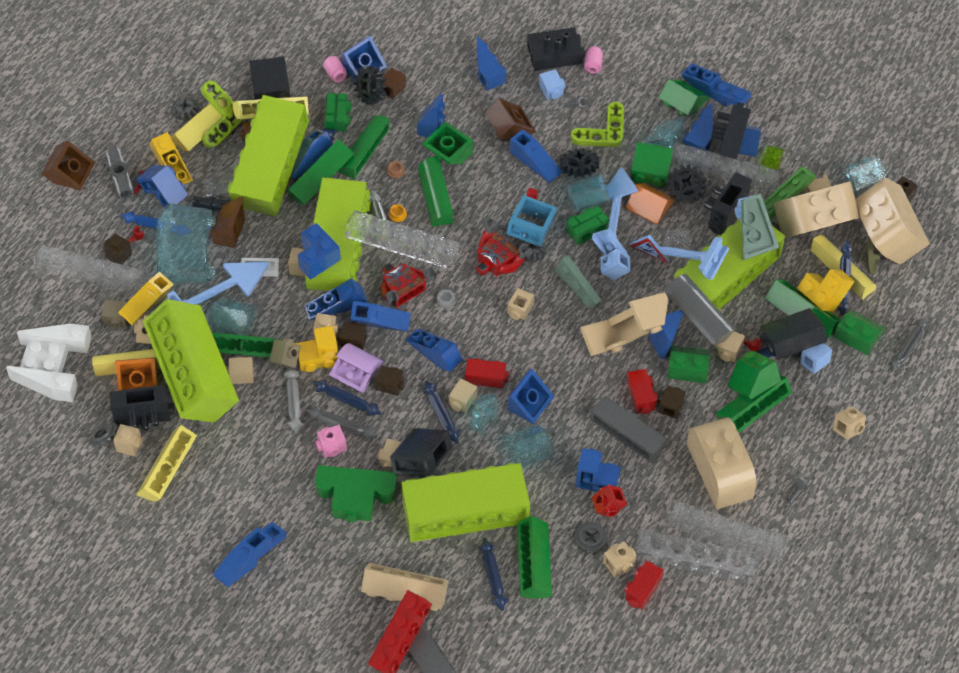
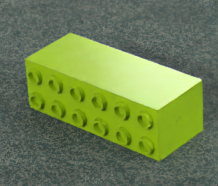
(269, 154)
(334, 207)
(733, 272)
(190, 361)
(465, 502)

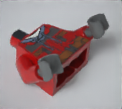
(498, 254)
(404, 283)

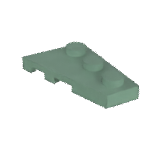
(756, 228)
(577, 282)

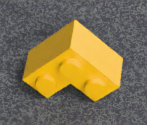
(826, 291)
(318, 352)

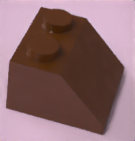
(508, 119)
(68, 166)
(229, 223)

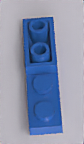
(713, 86)
(247, 552)

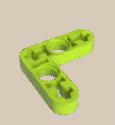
(226, 112)
(605, 134)

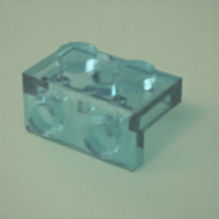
(865, 174)
(484, 411)

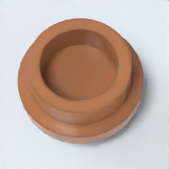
(395, 169)

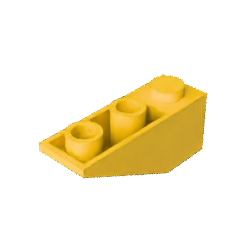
(168, 155)
(146, 298)

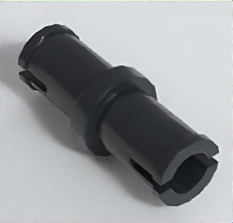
(209, 203)

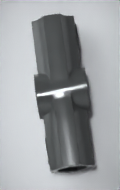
(119, 173)

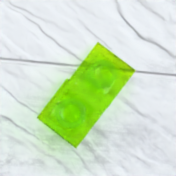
(772, 157)

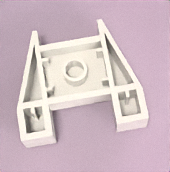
(46, 357)

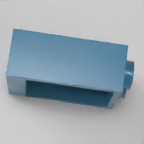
(536, 233)

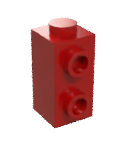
(486, 373)
(641, 391)
(643, 586)

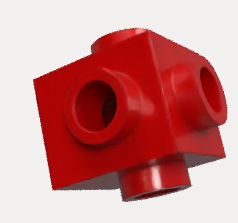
(609, 500)

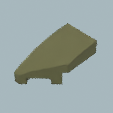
(871, 258)

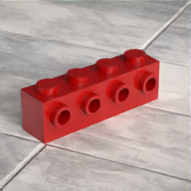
(400, 633)

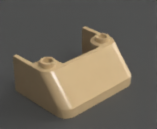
(642, 318)

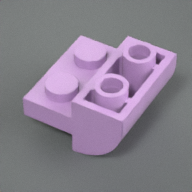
(355, 367)

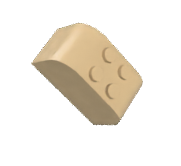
(816, 209)
(891, 221)
(722, 462)

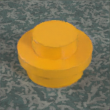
(397, 213)

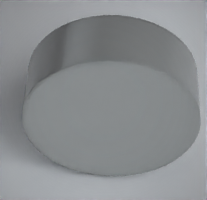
(445, 298)

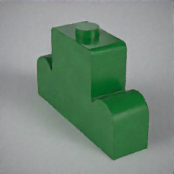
(355, 490)

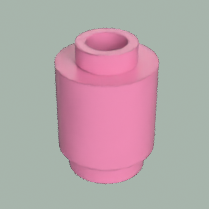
(593, 60)
(335, 68)

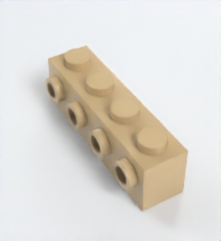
(394, 583)

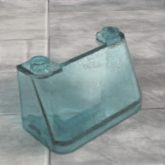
(184, 244)

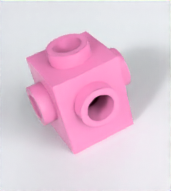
(331, 441)

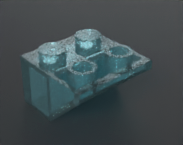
(588, 191)

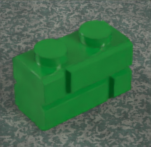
(337, 112)
(584, 225)

